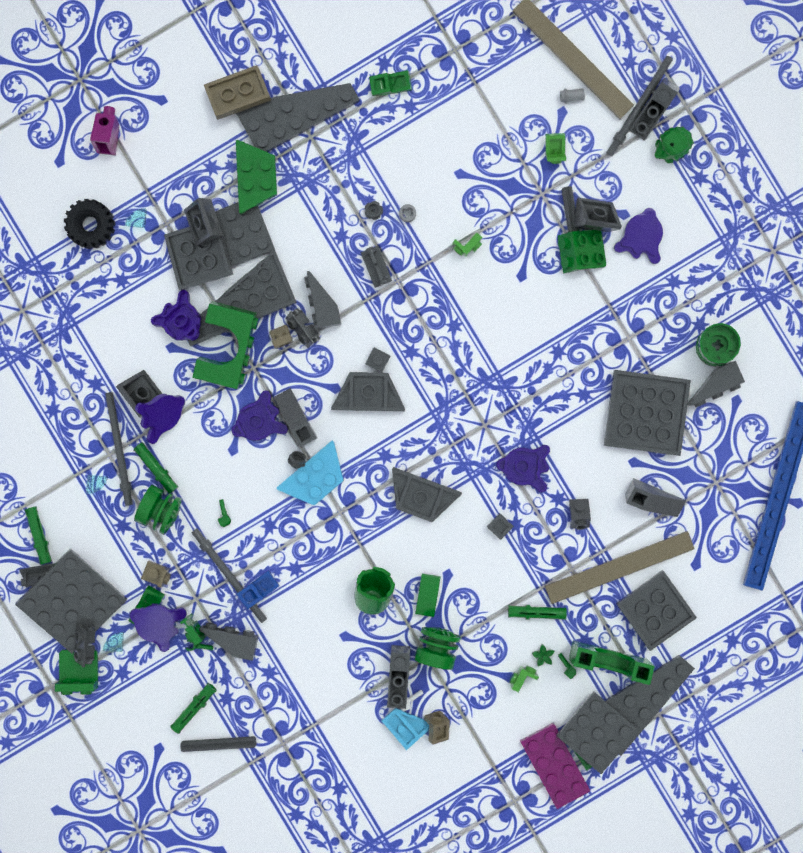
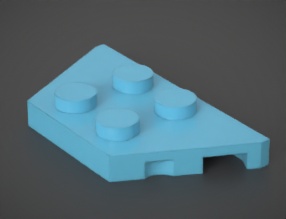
(316, 478)

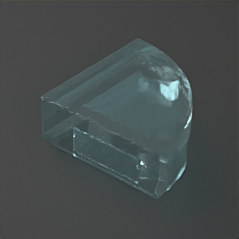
(137, 218)
(95, 483)
(114, 642)

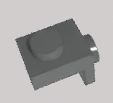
(579, 513)

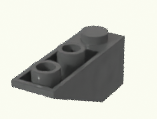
(654, 109)
(325, 308)
(719, 380)
(295, 418)
(653, 499)
(236, 643)
(398, 676)

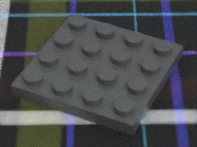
(647, 412)
(70, 596)

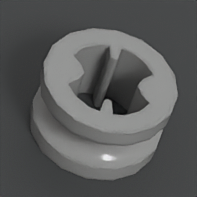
(406, 207)

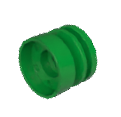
(726, 337)
(157, 509)
(437, 649)

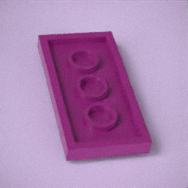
(555, 766)

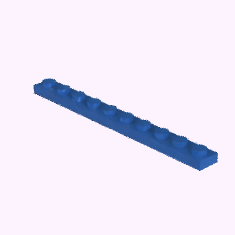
(776, 502)

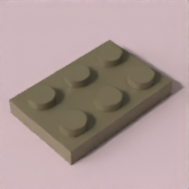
(237, 92)

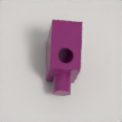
(105, 132)

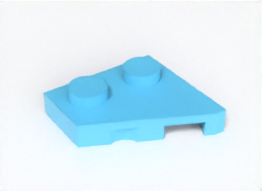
(405, 727)

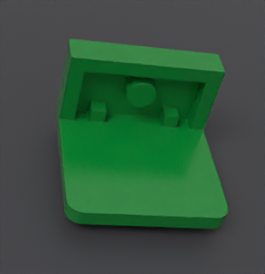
(581, 250)
(74, 676)

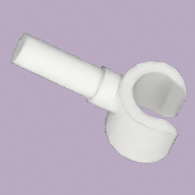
(412, 698)

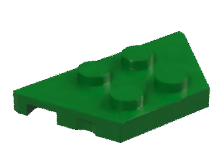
(255, 176)

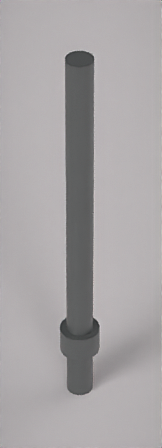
(620, 136)
(125, 485)
(206, 546)

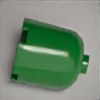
(373, 590)

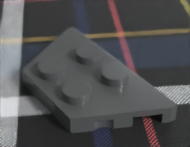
(368, 393)
(421, 496)

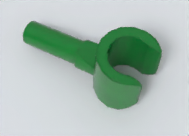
(225, 519)
(199, 646)
(570, 671)

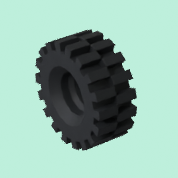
(75, 220)

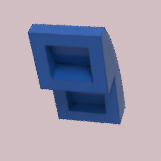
(258, 589)

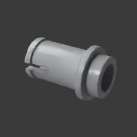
(572, 95)

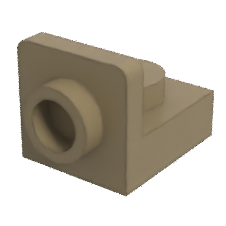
(281, 336)
(156, 574)
(438, 727)

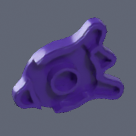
(641, 236)
(179, 320)
(160, 414)
(258, 420)
(525, 465)
(156, 623)

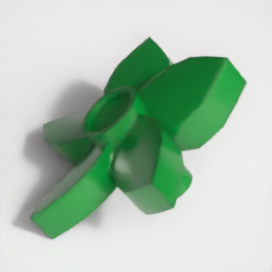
(543, 655)

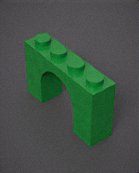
(241, 323)
(591, 656)

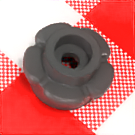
(373, 205)
(297, 459)

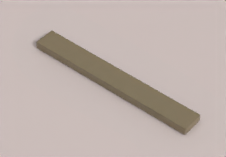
(573, 58)
(619, 567)

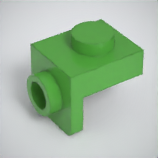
(555, 148)
(472, 245)
(517, 679)

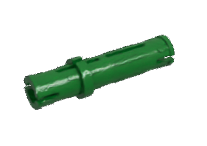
(155, 467)
(38, 535)
(536, 612)
(199, 701)

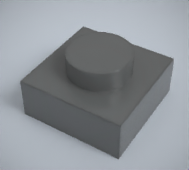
(378, 359)
(500, 526)

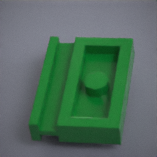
(193, 631)

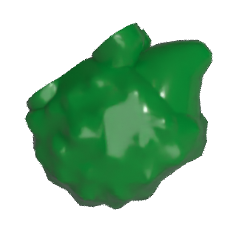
(673, 144)

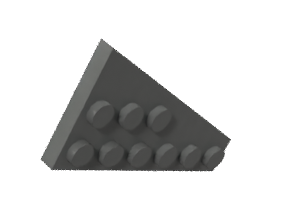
(293, 114)
(259, 291)
(642, 702)

